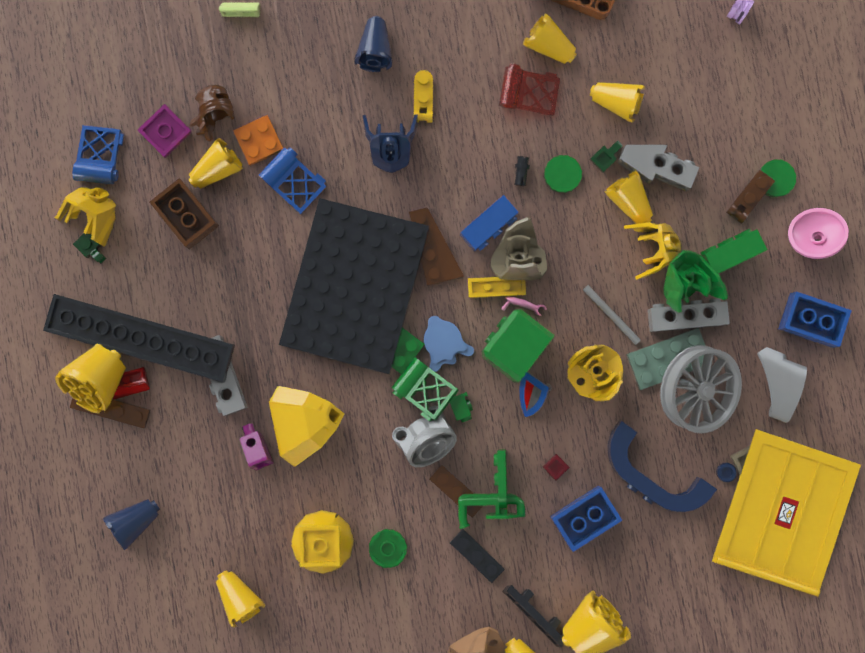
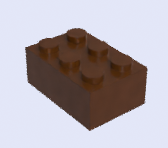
(184, 213)

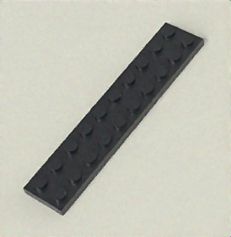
(139, 338)

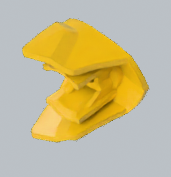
(98, 208)
(668, 244)
(601, 385)

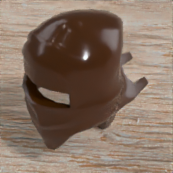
(212, 107)

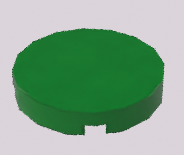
(562, 174)
(783, 175)
(387, 548)

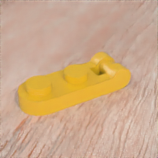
(423, 95)

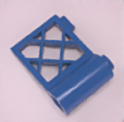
(281, 168)
(97, 170)

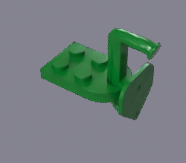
(500, 500)

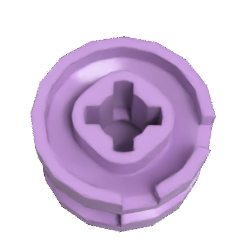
(740, 9)

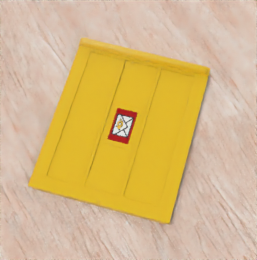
(786, 513)

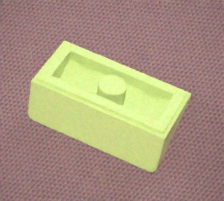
(240, 9)

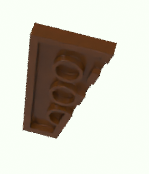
(437, 258)

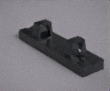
(521, 601)

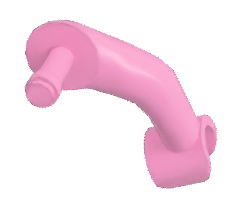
(522, 303)

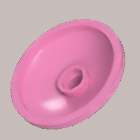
(818, 224)

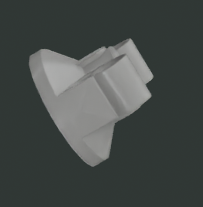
(426, 440)

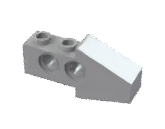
(642, 159)

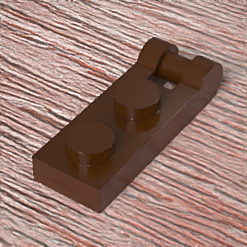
(751, 195)

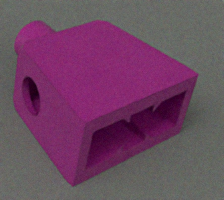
(259, 454)

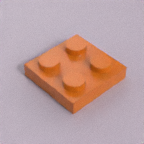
(258, 140)

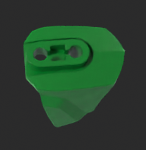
(689, 274)

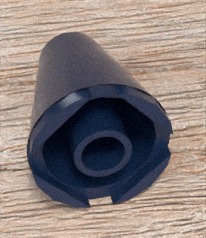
(374, 46)
(131, 522)

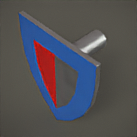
(532, 394)

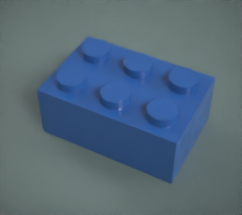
(814, 319)
(585, 518)

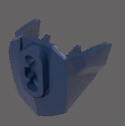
(390, 150)

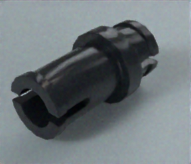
(521, 170)

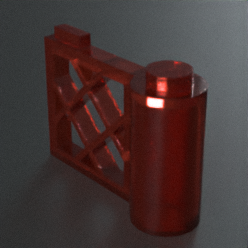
(515, 84)

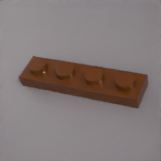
(120, 412)

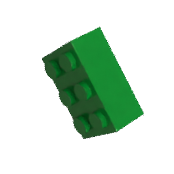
(733, 252)

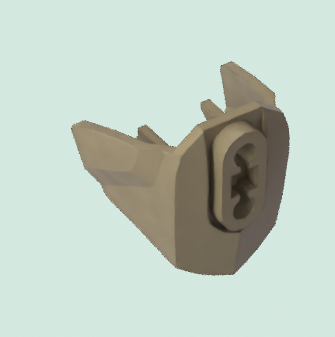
(518, 254)

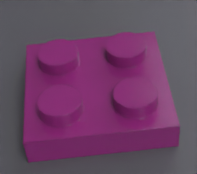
(164, 131)

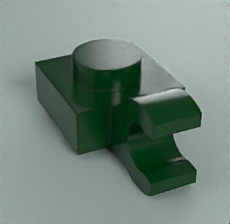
(605, 157)
(89, 248)

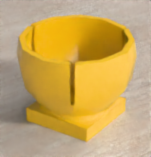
(322, 541)

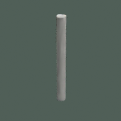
(611, 314)

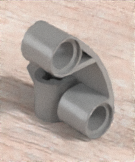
(785, 383)

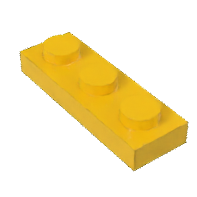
(495, 287)

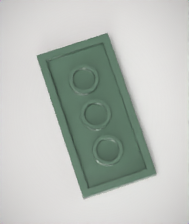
(652, 361)

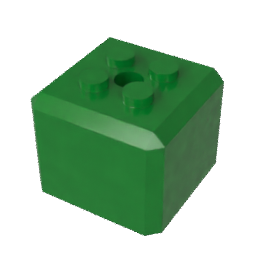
(516, 344)

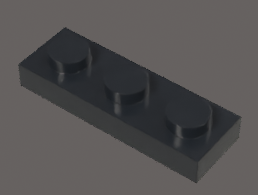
(477, 555)

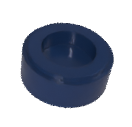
(726, 472)

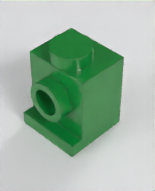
(461, 407)

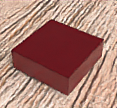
(555, 467)

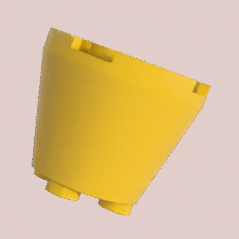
(92, 378)
(595, 626)

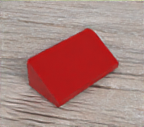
(132, 383)

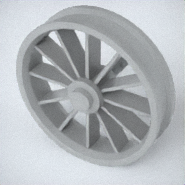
(701, 388)

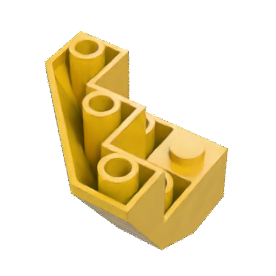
(302, 422)

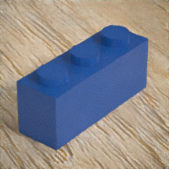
(489, 224)

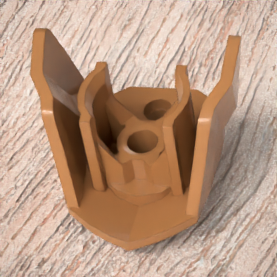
(480, 641)

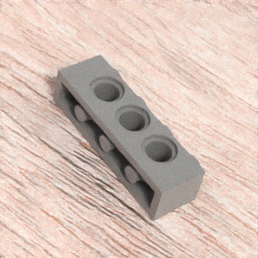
(718, 317)
(237, 400)

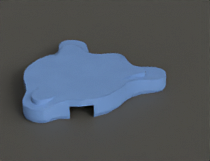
(444, 342)

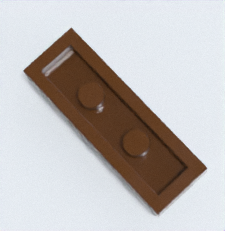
(453, 488)

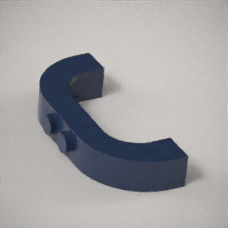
(689, 500)

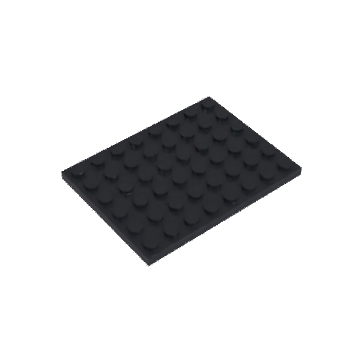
(354, 286)

